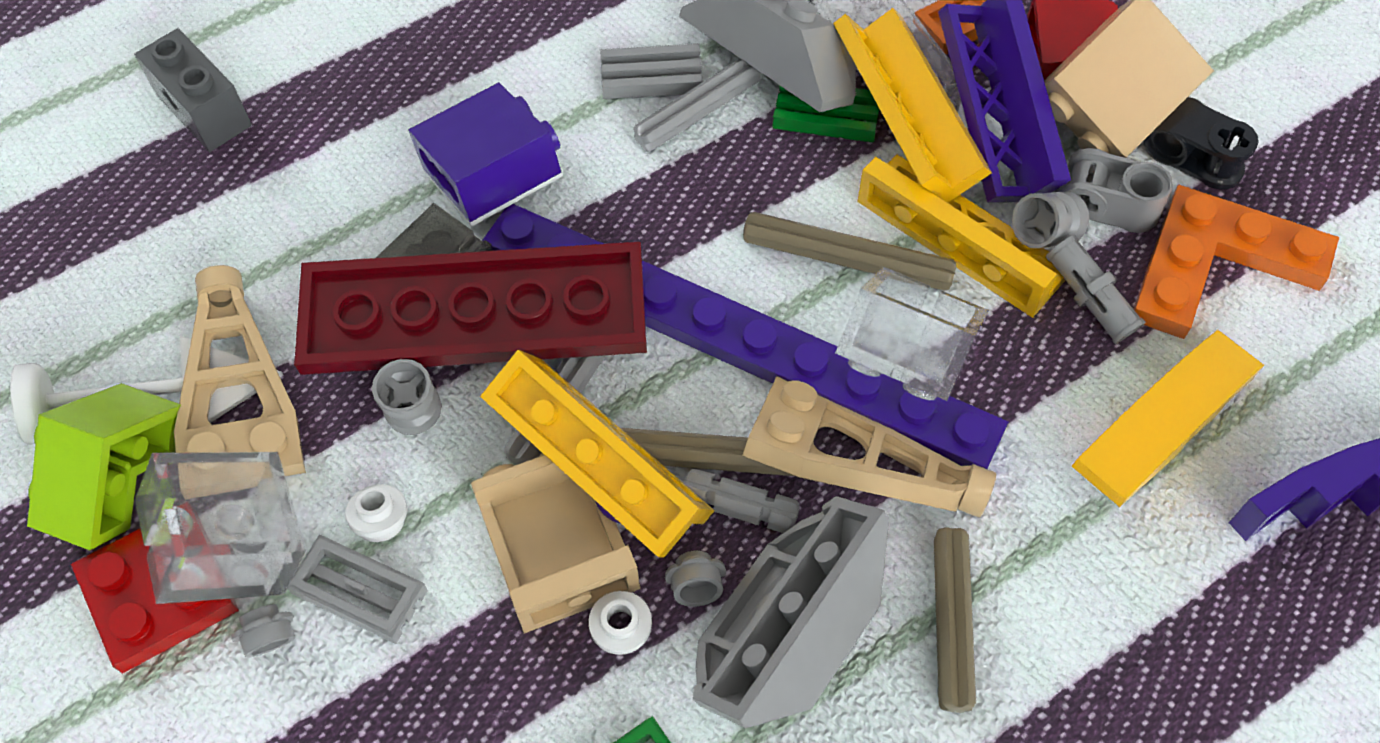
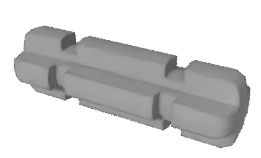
(744, 501)

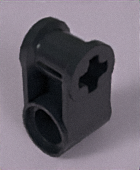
(1197, 139)

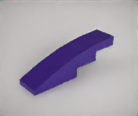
(1316, 490)

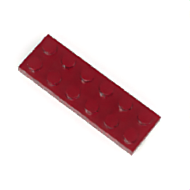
(471, 307)

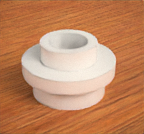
(376, 512)
(620, 640)

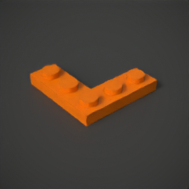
(1209, 226)

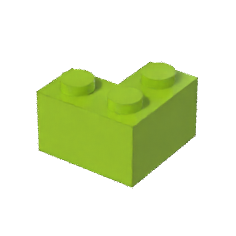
(91, 462)

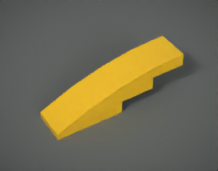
(1167, 417)

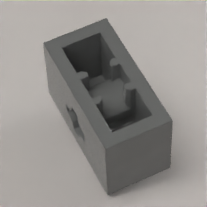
(193, 89)

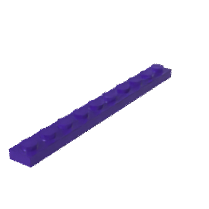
(777, 349)

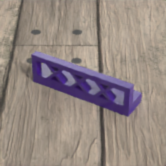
(1016, 98)

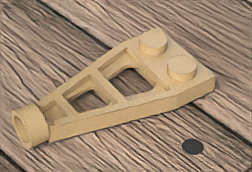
(225, 315)
(785, 440)

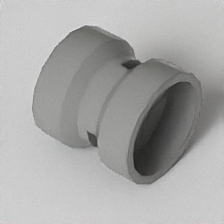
(1049, 218)
(404, 384)

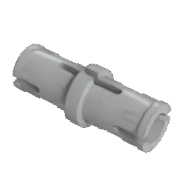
(1095, 289)

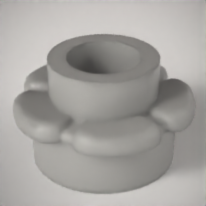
(696, 578)
(264, 630)

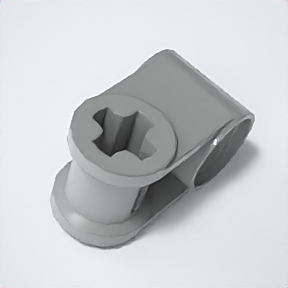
(1120, 190)

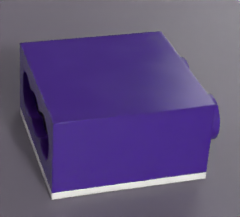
(487, 152)

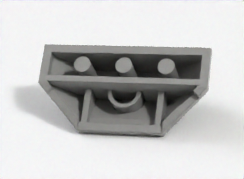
(784, 43)
(794, 616)

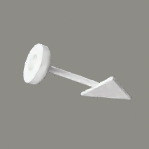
(34, 393)

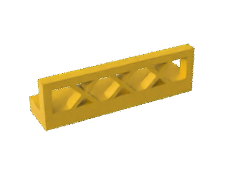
(914, 104)
(962, 232)
(595, 453)

